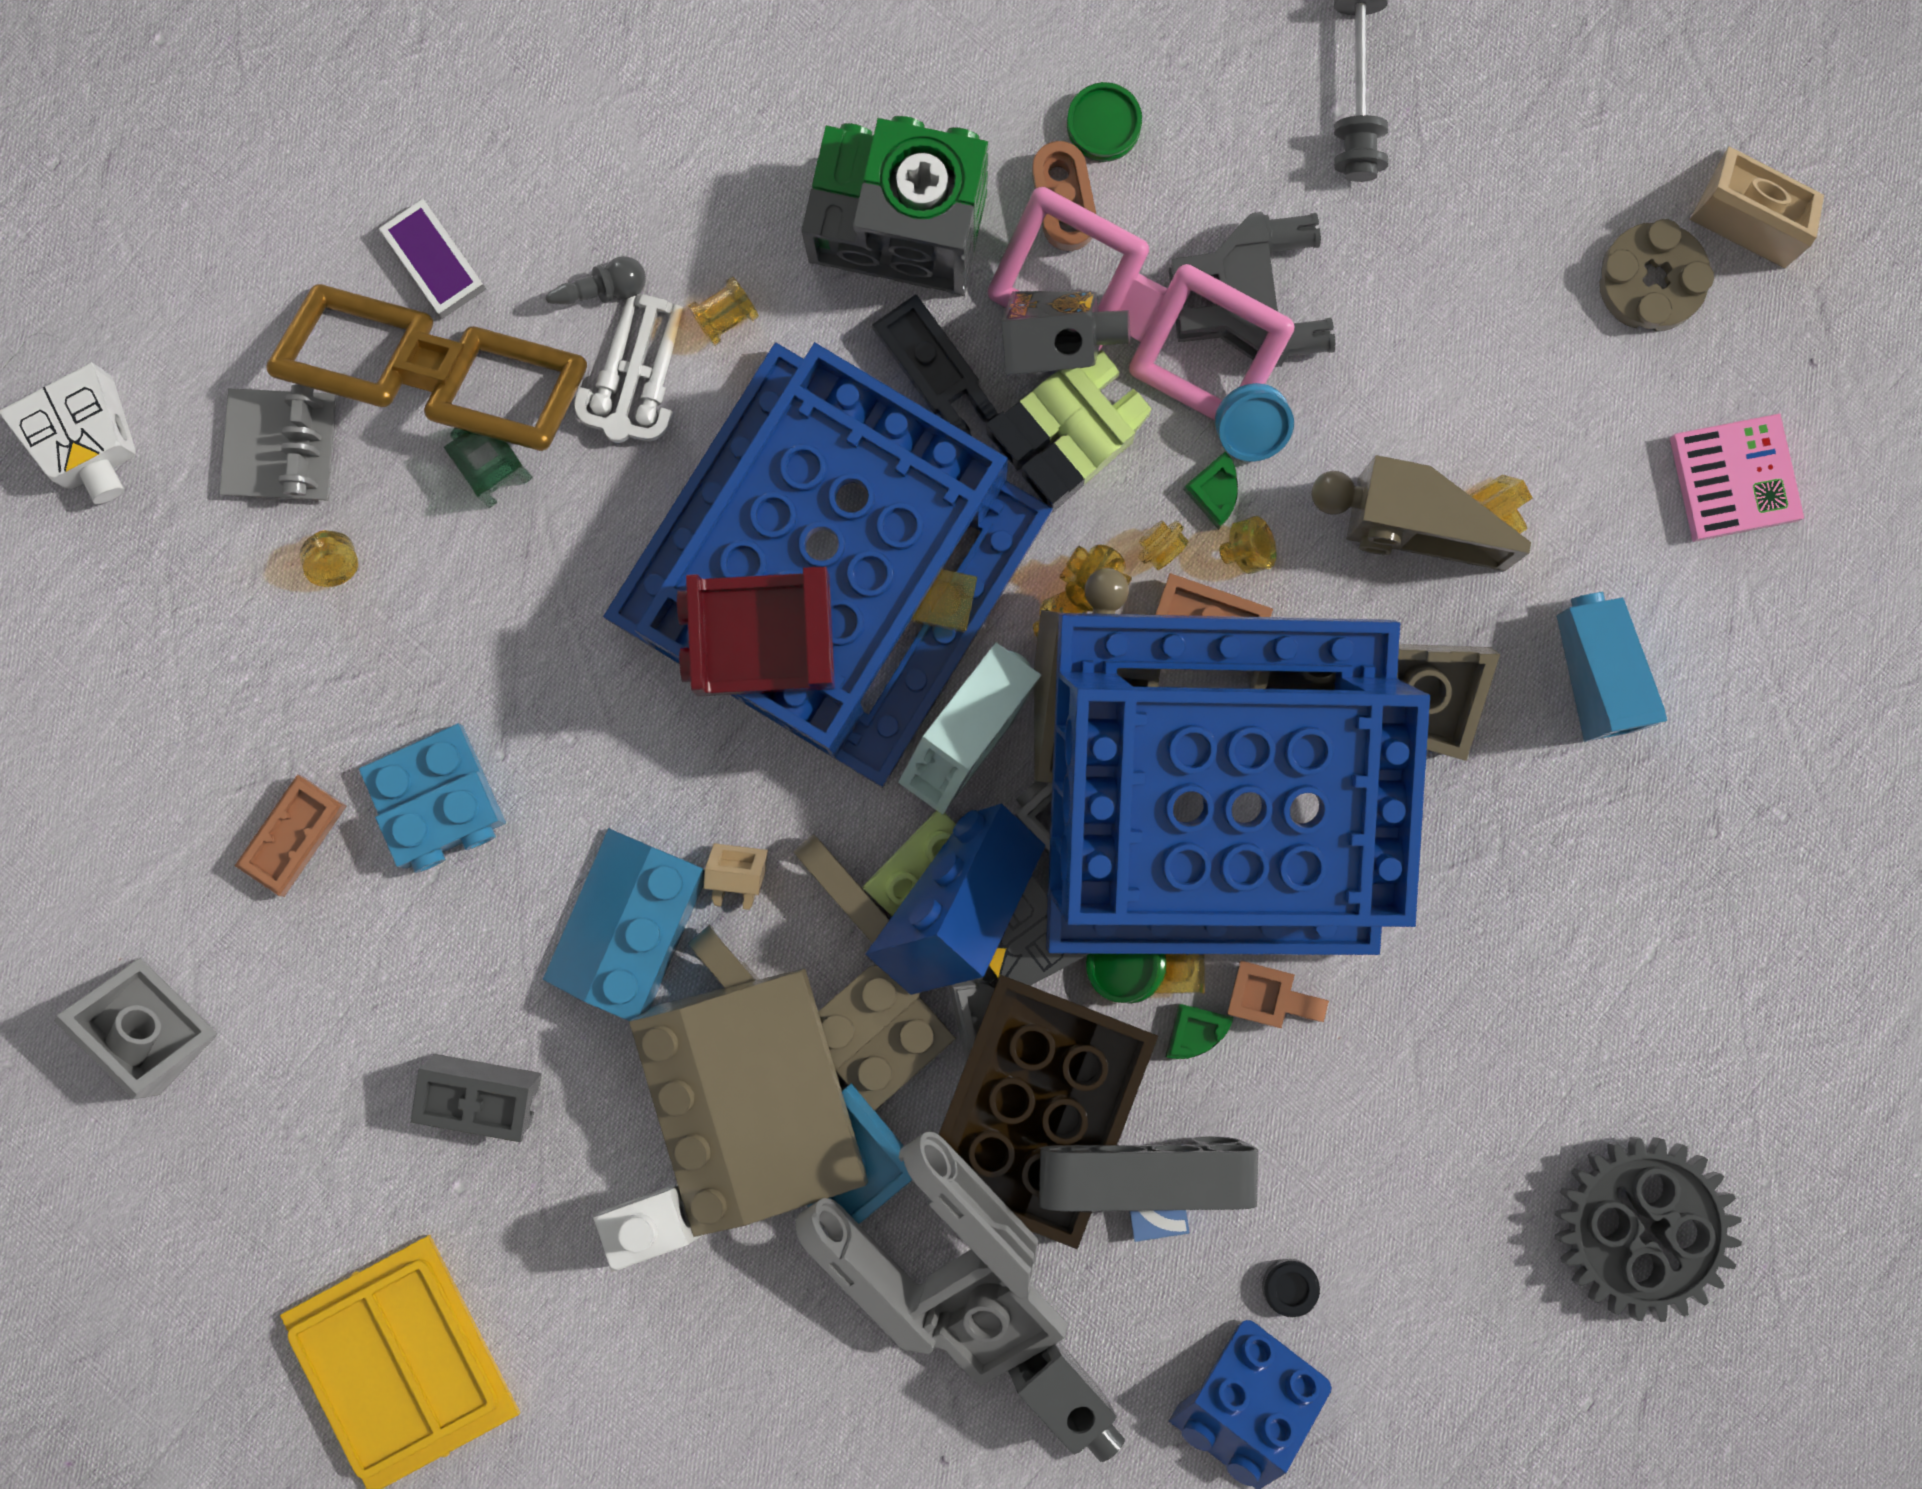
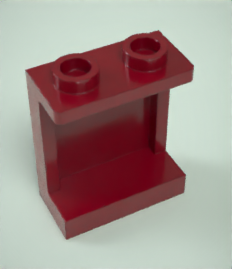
(757, 633)

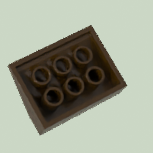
(1038, 1080)

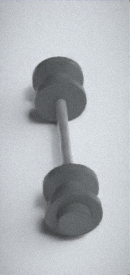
(1361, 158)

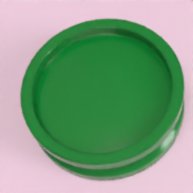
(1104, 121)
(1126, 976)

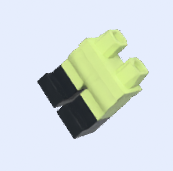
(1077, 412)

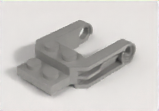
(972, 1307)

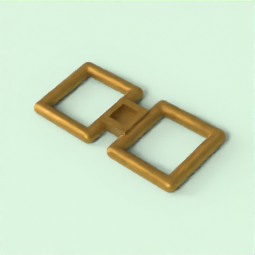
(428, 364)

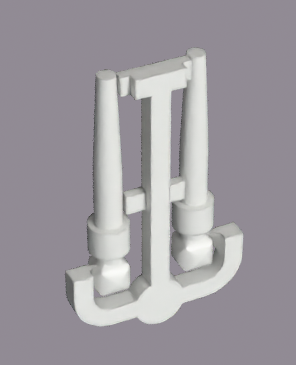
(618, 425)

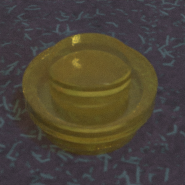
(1162, 544)

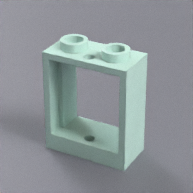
(969, 727)

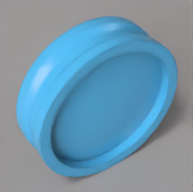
(1254, 422)

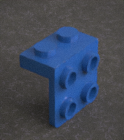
(1253, 1406)

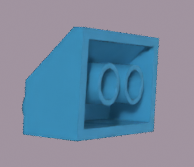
(625, 926)

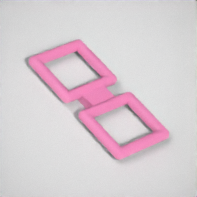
(1150, 305)

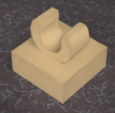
(736, 871)

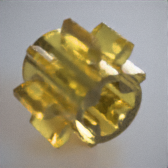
(1083, 564)

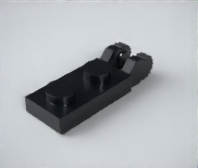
(931, 361)

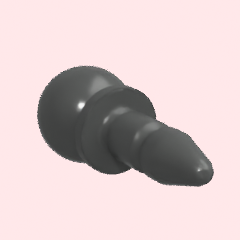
(620, 278)

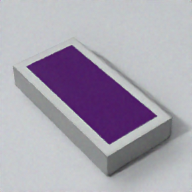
(432, 258)

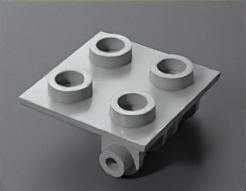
(278, 443)

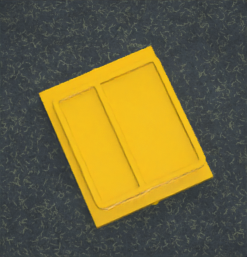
(398, 1365)

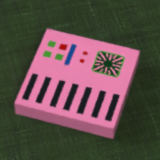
(1736, 477)

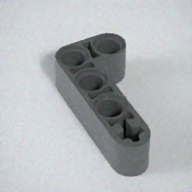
(1198, 1176)

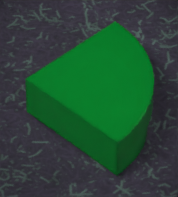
(1215, 490)
(1196, 1032)

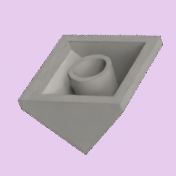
(137, 1030)

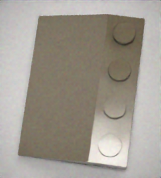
(748, 1101)

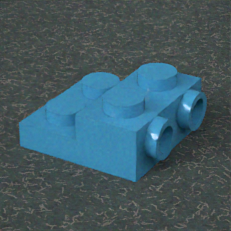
(432, 799)

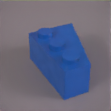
(960, 903)

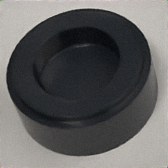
(1291, 1288)

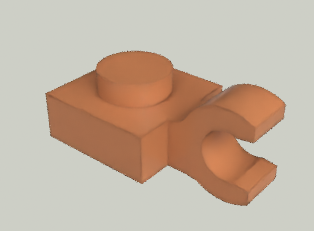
(1266, 996)

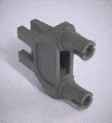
(1246, 266)

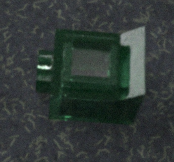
(485, 463)

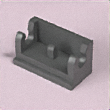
(474, 1097)

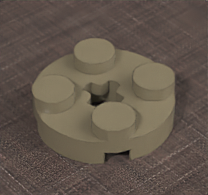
(1662, 246)

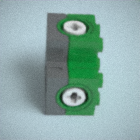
(898, 202)

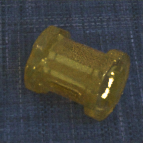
(723, 311)

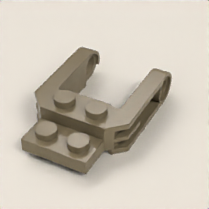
(873, 1025)

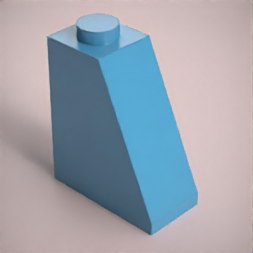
(1608, 668)

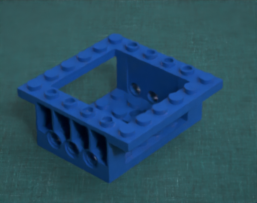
(776, 482)
(1123, 754)

